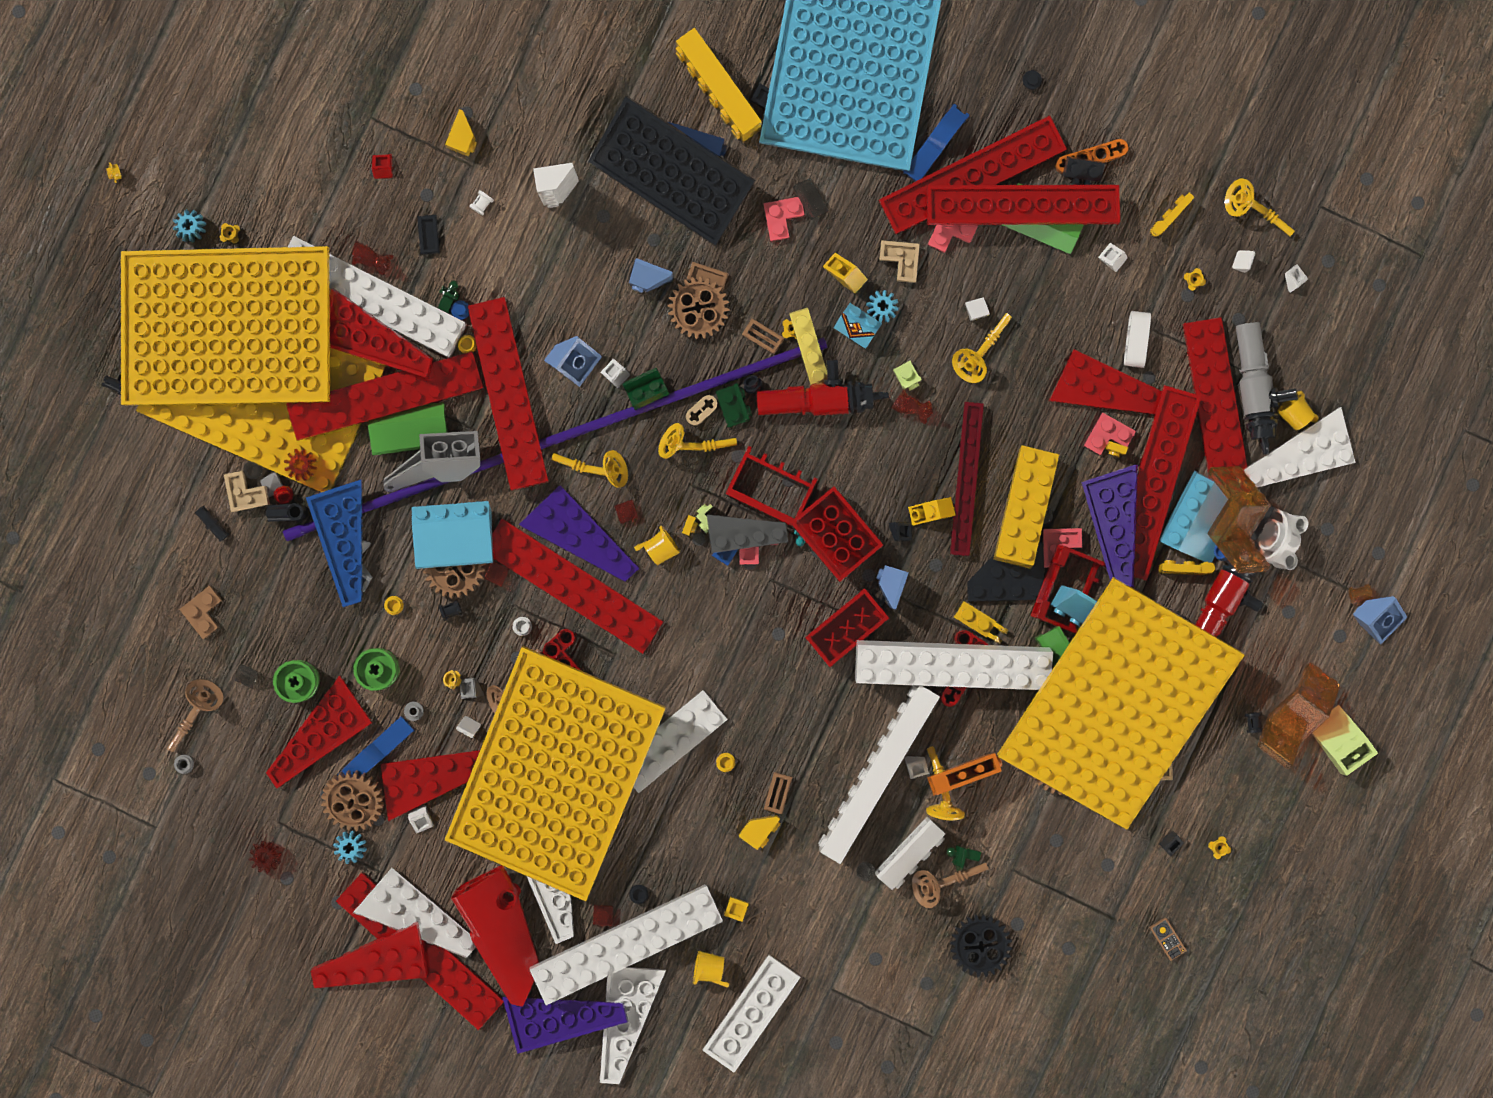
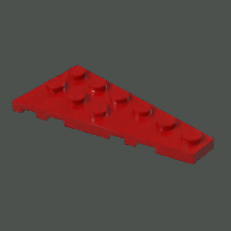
(367, 337)
(1101, 386)
(423, 779)
(382, 960)

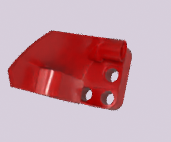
(499, 930)

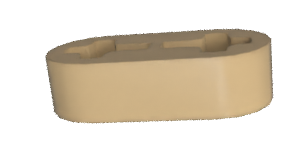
(698, 406)

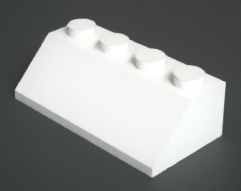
(555, 183)
(909, 853)

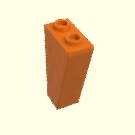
(965, 773)

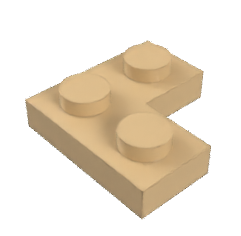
(905, 254)
(240, 496)

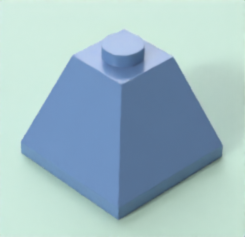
(648, 276)
(573, 359)
(891, 584)
(1380, 617)

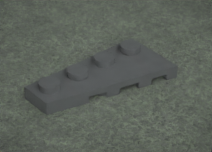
(741, 533)

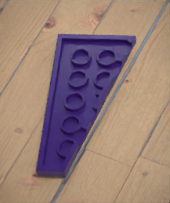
(1113, 512)
(571, 528)
(561, 1020)

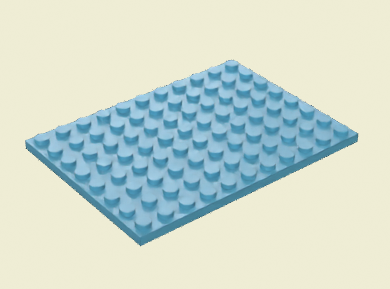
(851, 79)

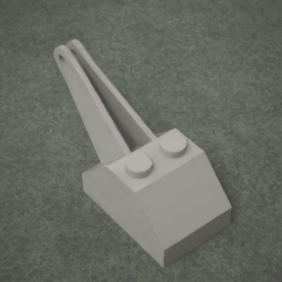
(441, 456)

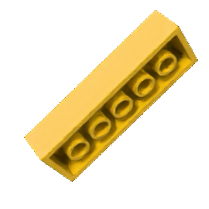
(718, 84)
(1026, 507)

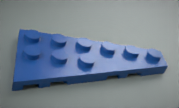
(339, 527)

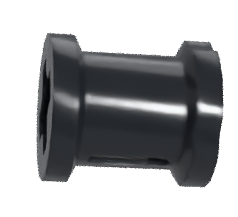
(450, 610)
(1254, 722)

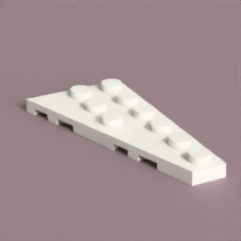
(1311, 451)
(400, 905)
(555, 908)
(637, 991)

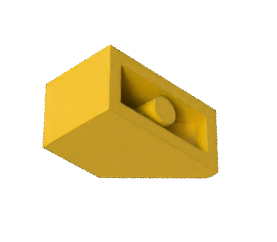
(461, 136)
(845, 272)

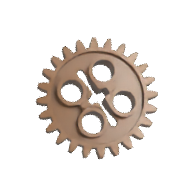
(695, 290)
(441, 580)
(358, 786)

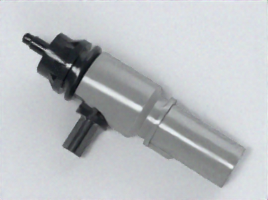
(1257, 386)

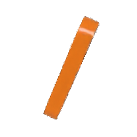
(1091, 153)

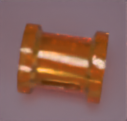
(1360, 594)

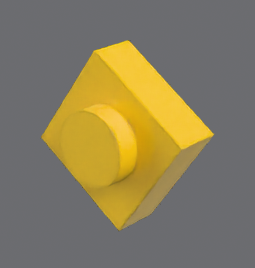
(1116, 449)
(690, 526)
(736, 909)

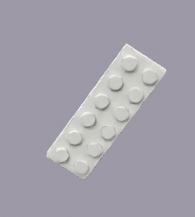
(679, 736)
(751, 1013)

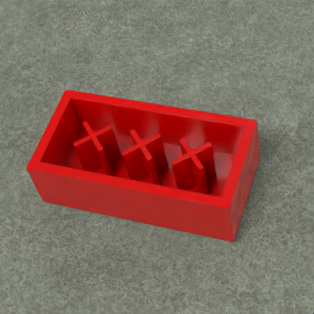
(846, 626)

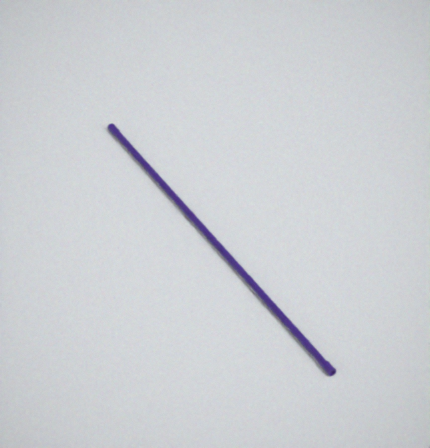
(300, 530)

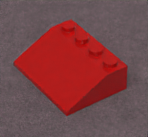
(836, 534)

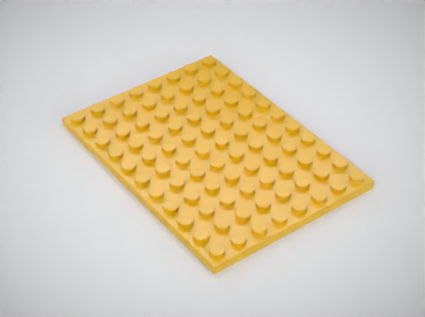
(225, 326)
(265, 430)
(1120, 703)
(554, 773)

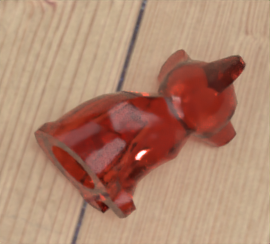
(367, 256)
(909, 405)

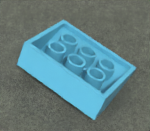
(1194, 517)
(452, 534)
(1073, 604)

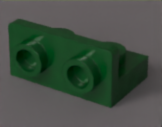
(645, 388)
(733, 406)

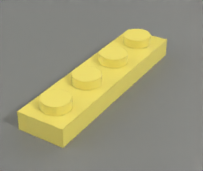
(809, 346)

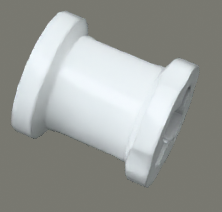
(481, 203)

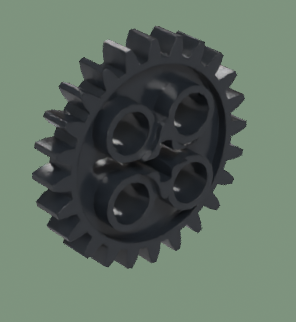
(978, 927)

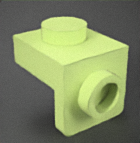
(702, 517)

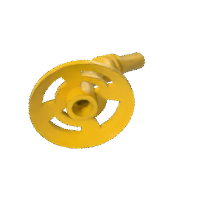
(1248, 199)
(977, 360)
(675, 442)
(610, 469)
(943, 810)

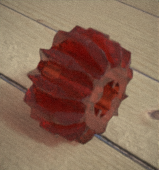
(306, 469)
(262, 849)

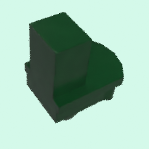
(449, 296)
(960, 854)

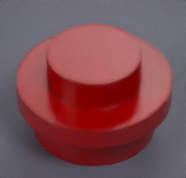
(283, 494)

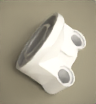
(1282, 539)

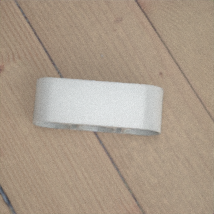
(1137, 339)

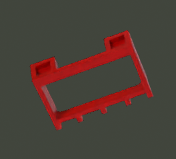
(760, 506)
(1058, 560)

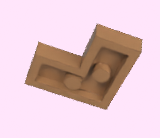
(197, 611)

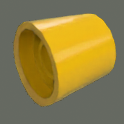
(1297, 412)
(660, 547)
(709, 968)

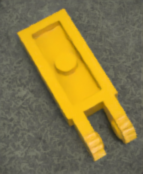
(1170, 215)
(1186, 568)
(978, 621)

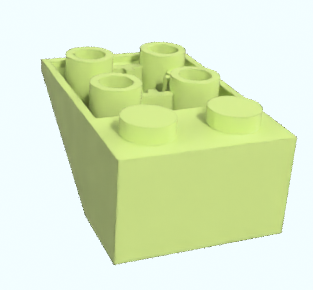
(1344, 742)

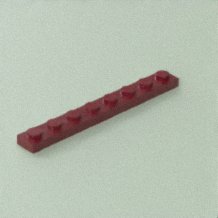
(966, 478)

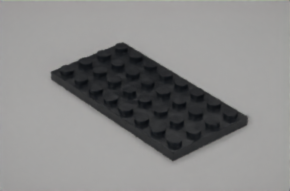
(671, 170)

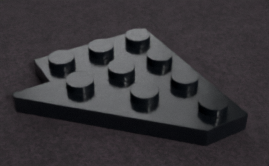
(1007, 581)

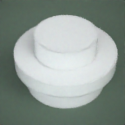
(522, 626)

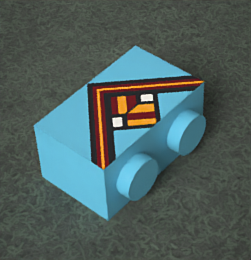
(857, 325)

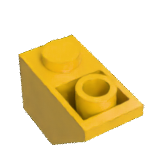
(931, 511)
(758, 829)

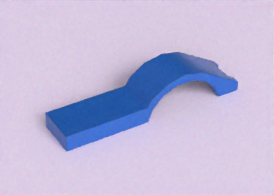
(936, 143)
(380, 747)

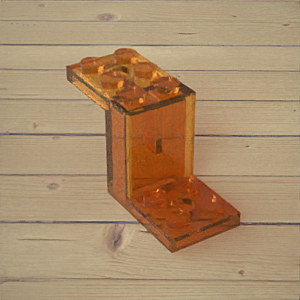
(1239, 519)
(1298, 715)

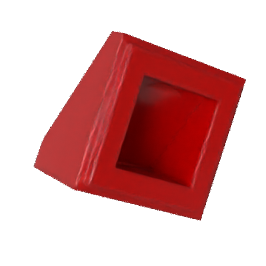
(382, 166)

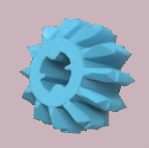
(195, 229)
(888, 303)
(353, 854)

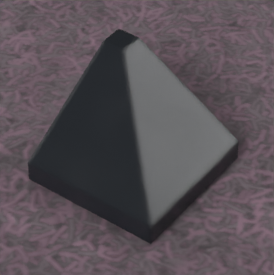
(901, 531)

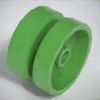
(365, 669)
(285, 684)

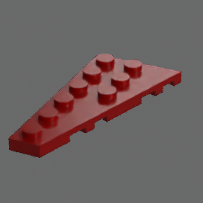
(327, 727)

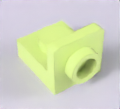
(907, 376)

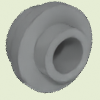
(418, 715)
(178, 766)

